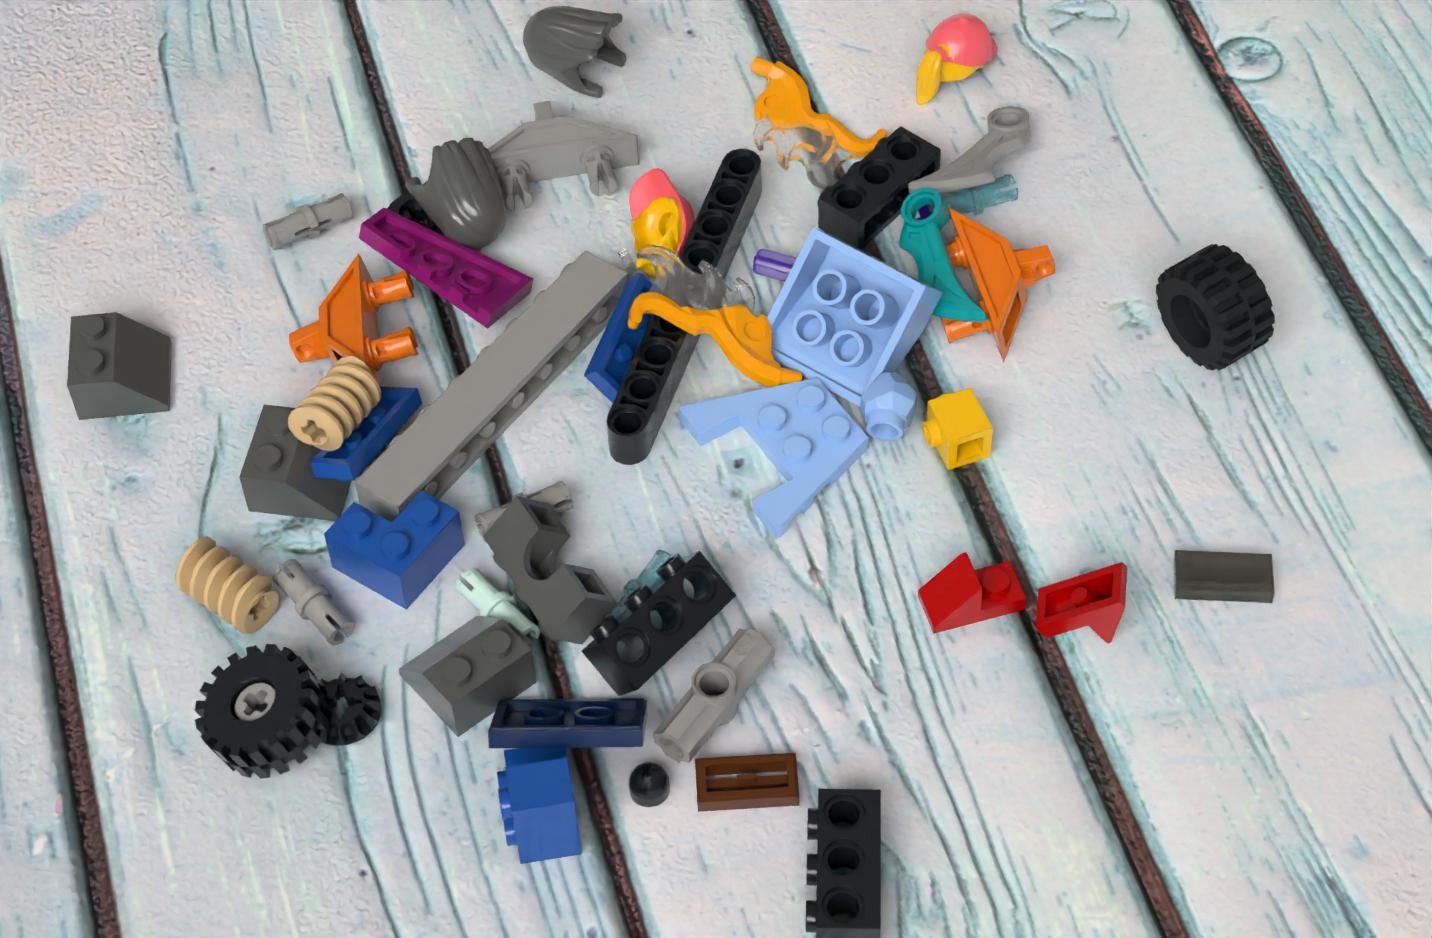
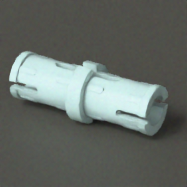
(496, 604)

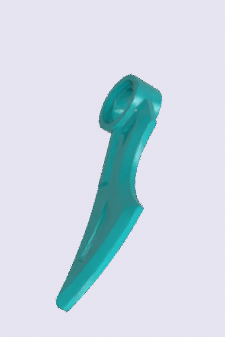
(927, 247)

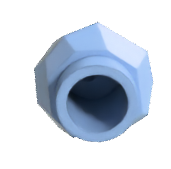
(888, 406)

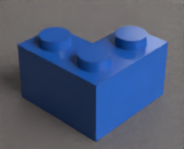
(399, 555)
(538, 804)

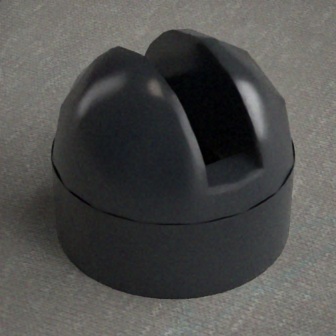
(658, 786)

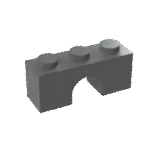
(526, 547)

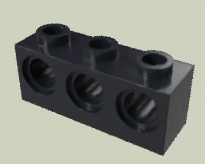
(875, 188)
(679, 615)
(849, 847)

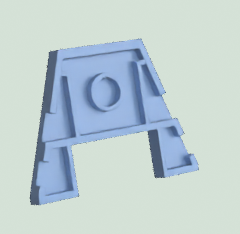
(798, 431)

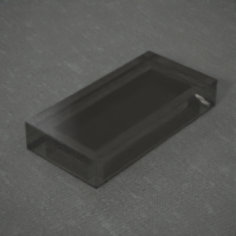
(1223, 576)

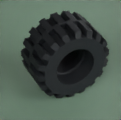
(1215, 307)

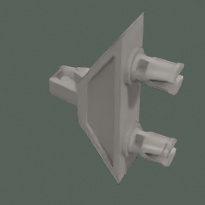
(558, 149)

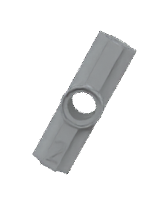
(698, 713)

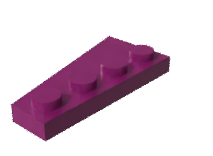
(455, 272)

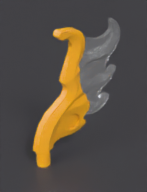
(798, 131)
(710, 307)

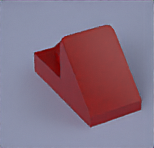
(968, 596)
(1085, 600)

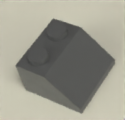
(117, 367)
(280, 476)
(471, 672)

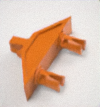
(998, 278)
(350, 321)

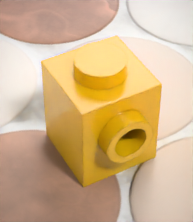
(958, 428)

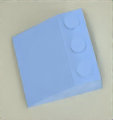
(847, 315)

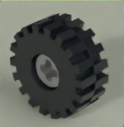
(270, 738)

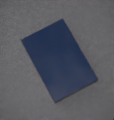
(568, 723)

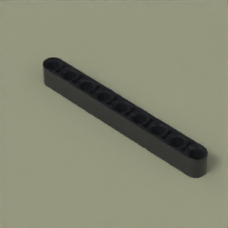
(665, 347)

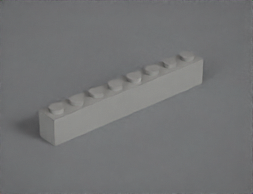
(494, 388)

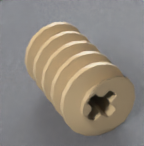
(335, 405)
(226, 586)

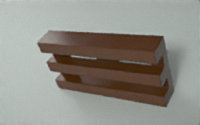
(747, 789)

